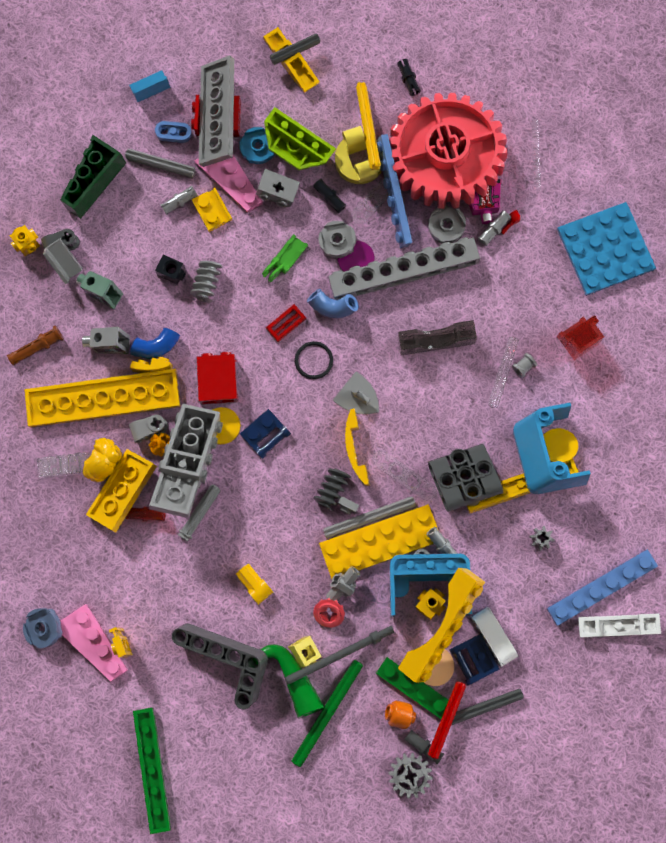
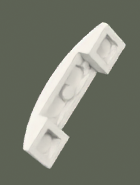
(619, 625)

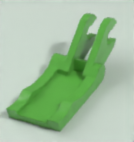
(285, 258)

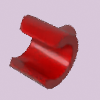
(515, 218)

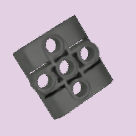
(456, 494)

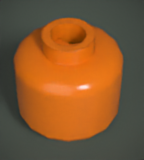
(400, 714)

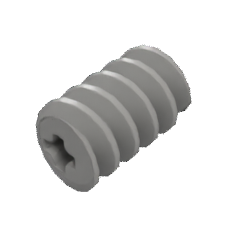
(204, 280)

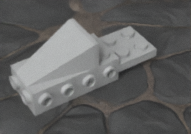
(186, 460)

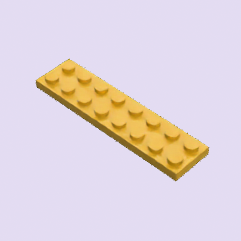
(102, 398)

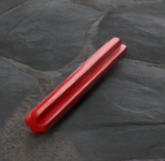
(447, 719)

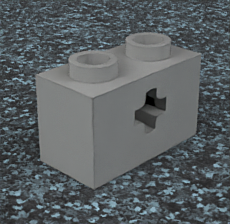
(268, 184)

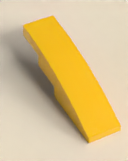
(295, 65)

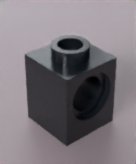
(165, 264)

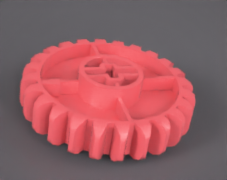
(458, 126)

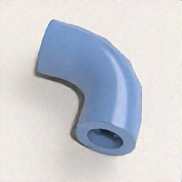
(332, 308)

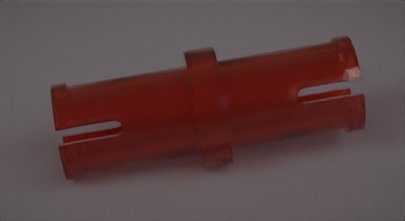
(145, 514)

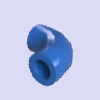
(156, 347)

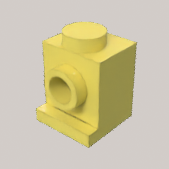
(307, 644)

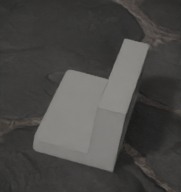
(62, 260)

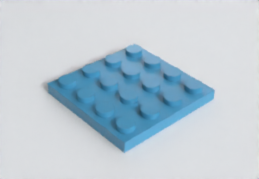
(606, 248)

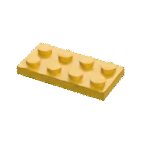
(121, 490)

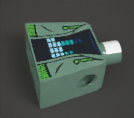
(100, 288)

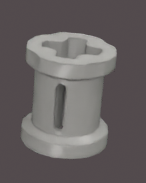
(524, 365)

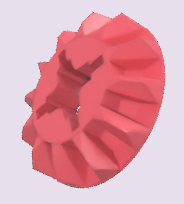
(322, 616)

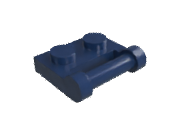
(261, 429)
(479, 655)

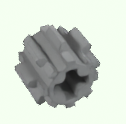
(545, 535)

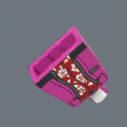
(488, 204)

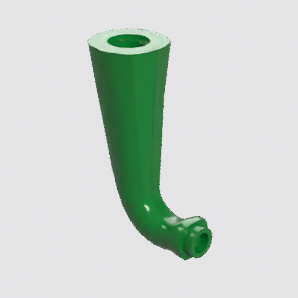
(301, 691)

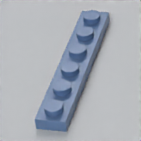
(394, 197)
(602, 587)

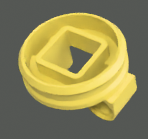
(353, 142)

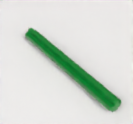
(327, 713)

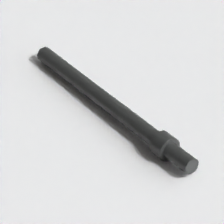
(374, 637)

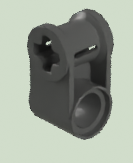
(74, 240)

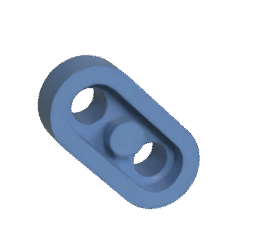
(174, 130)

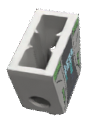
(107, 340)

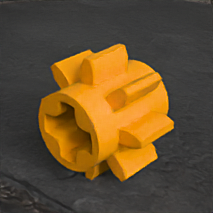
(158, 443)

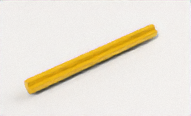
(368, 126)

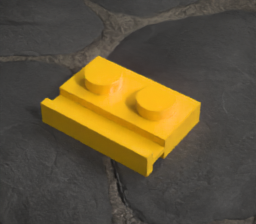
(211, 209)
(120, 643)

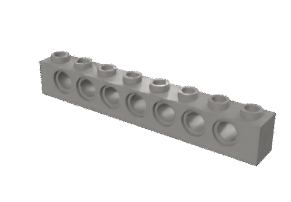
(415, 272)

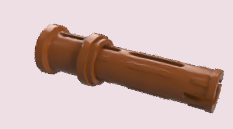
(43, 341)

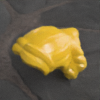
(102, 460)

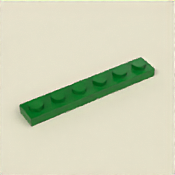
(151, 770)

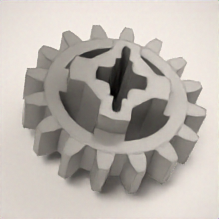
(420, 772)

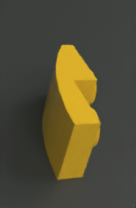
(156, 365)

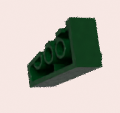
(92, 176)

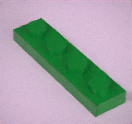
(418, 692)

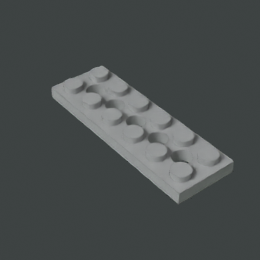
(209, 105)

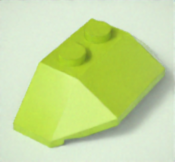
(295, 142)

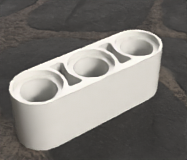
(495, 636)

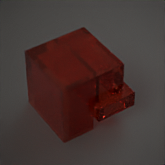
(581, 337)

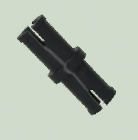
(408, 77)
(329, 196)

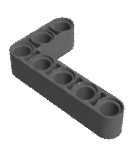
(227, 656)

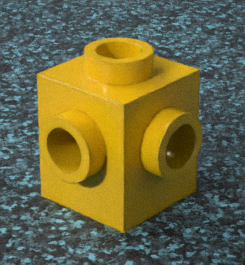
(24, 240)
(424, 607)

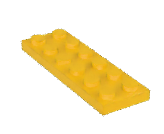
(379, 541)

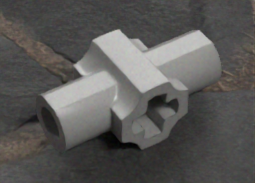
(343, 584)

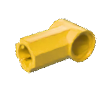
(256, 586)

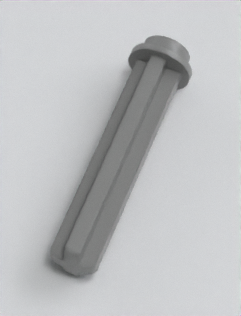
(199, 512)

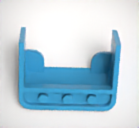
(539, 472)
(422, 568)

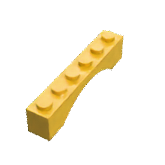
(462, 592)

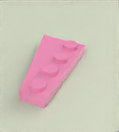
(233, 181)
(91, 641)

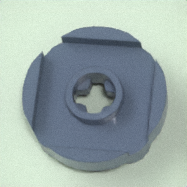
(52, 627)

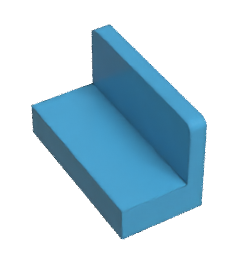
(150, 86)

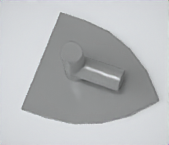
(359, 395)

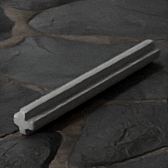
(369, 517)

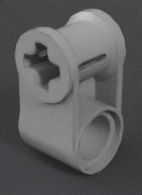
(145, 427)

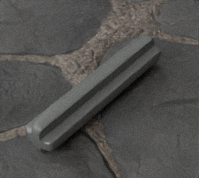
(293, 49)

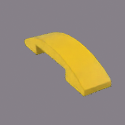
(352, 425)

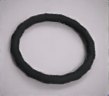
(313, 376)

